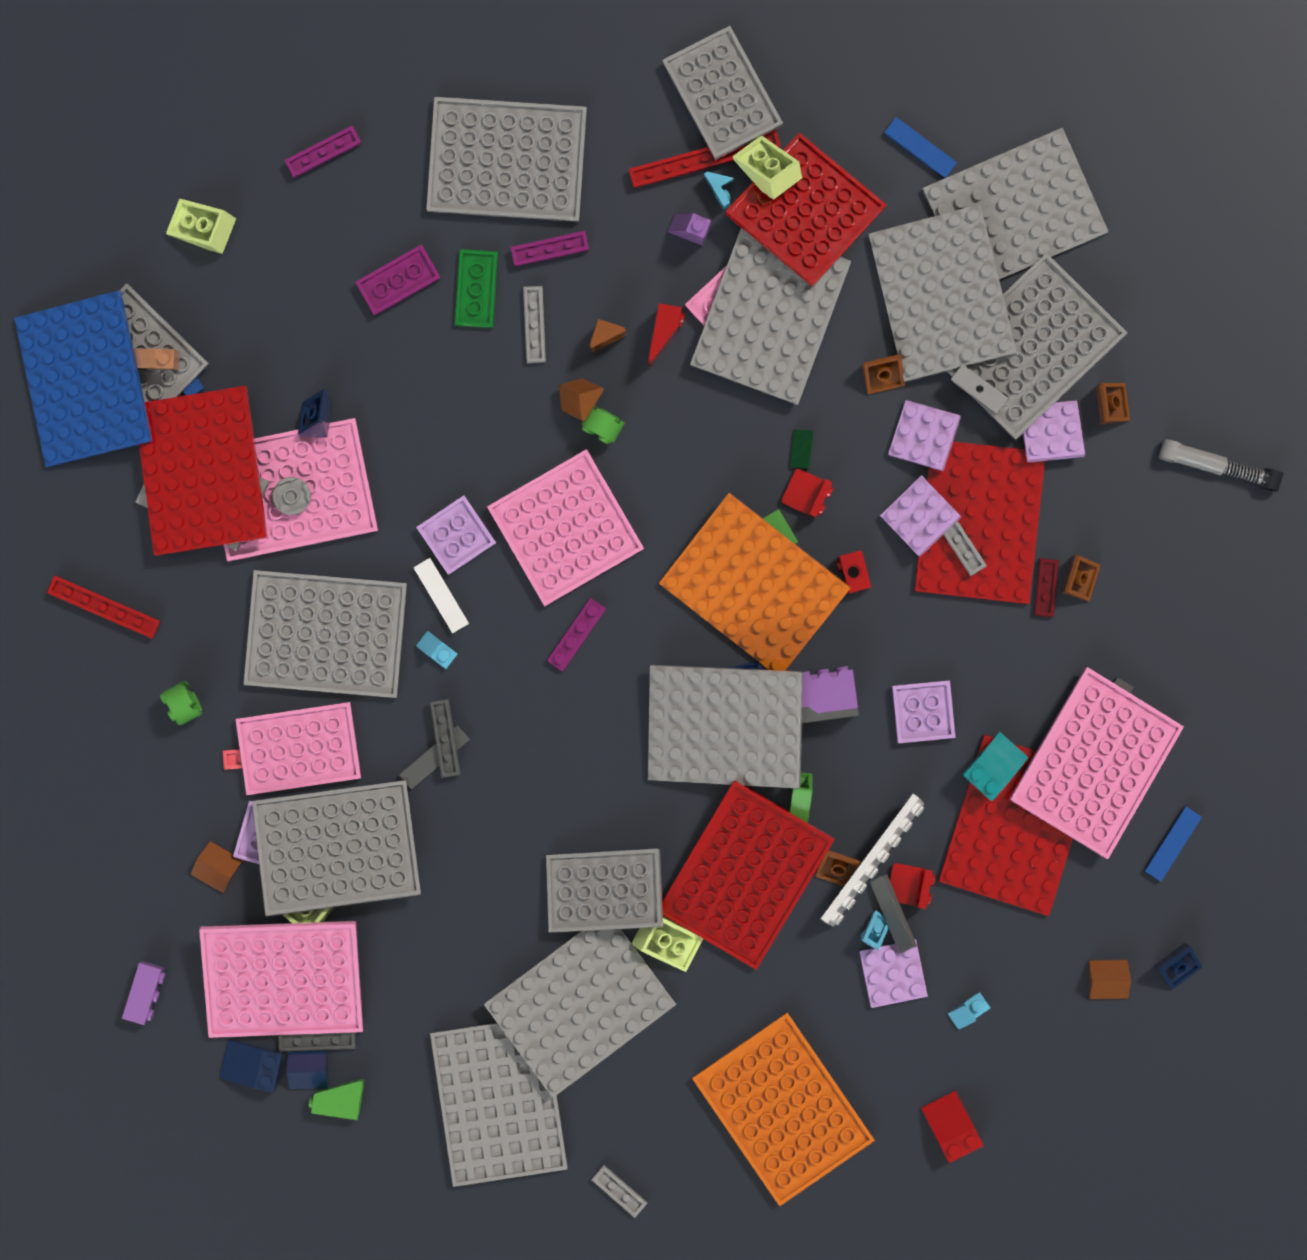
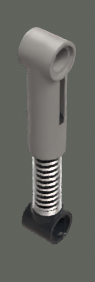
(1177, 453)

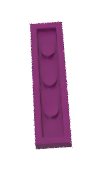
(323, 151)
(549, 248)
(576, 634)

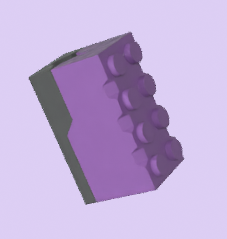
(829, 695)

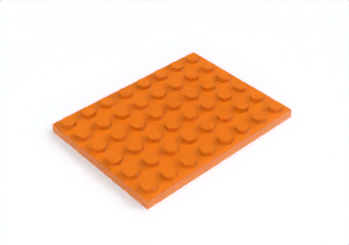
(754, 584)
(783, 1109)

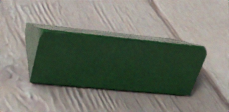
(801, 449)

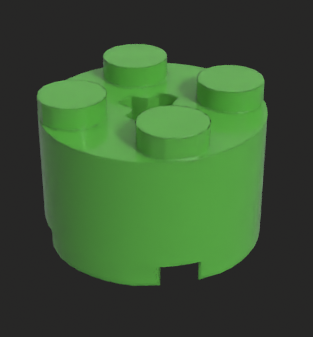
(603, 424)
(182, 703)

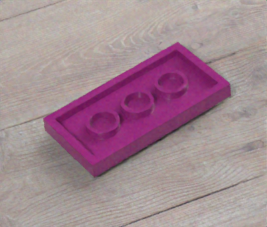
(398, 280)

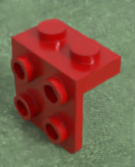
(807, 493)
(912, 884)

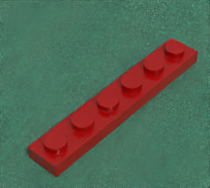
(103, 607)

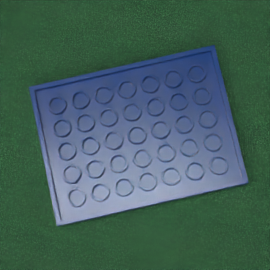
(83, 379)

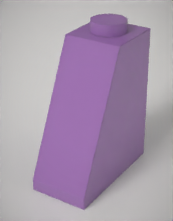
(690, 227)

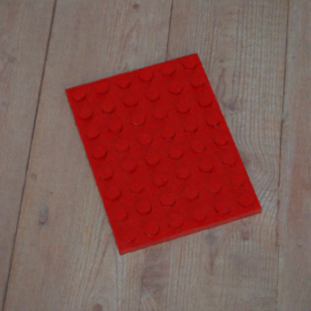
(202, 472)
(999, 513)
(1005, 849)
(745, 874)

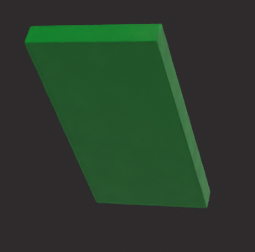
(476, 288)

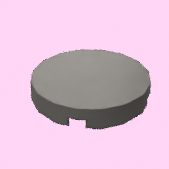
(291, 496)

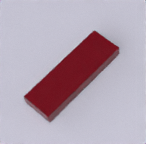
(1046, 587)

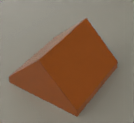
(606, 334)
(883, 374)
(579, 397)
(1112, 403)
(1080, 578)
(216, 867)
(837, 868)
(1109, 979)

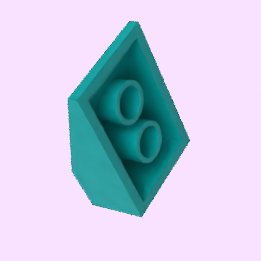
(995, 766)

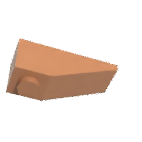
(157, 359)

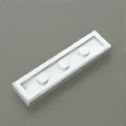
(441, 595)

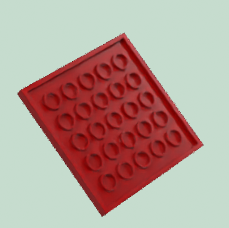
(813, 218)

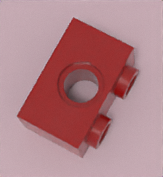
(857, 561)

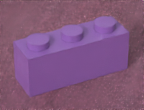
(144, 993)

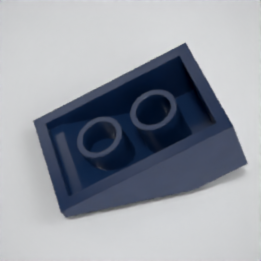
(252, 1065)

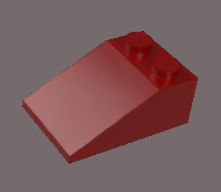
(666, 327)
(952, 1126)

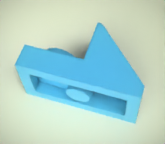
(716, 183)
(436, 650)
(875, 930)
(968, 1011)

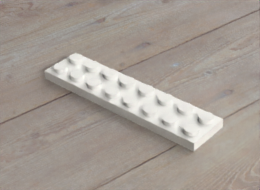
(878, 854)

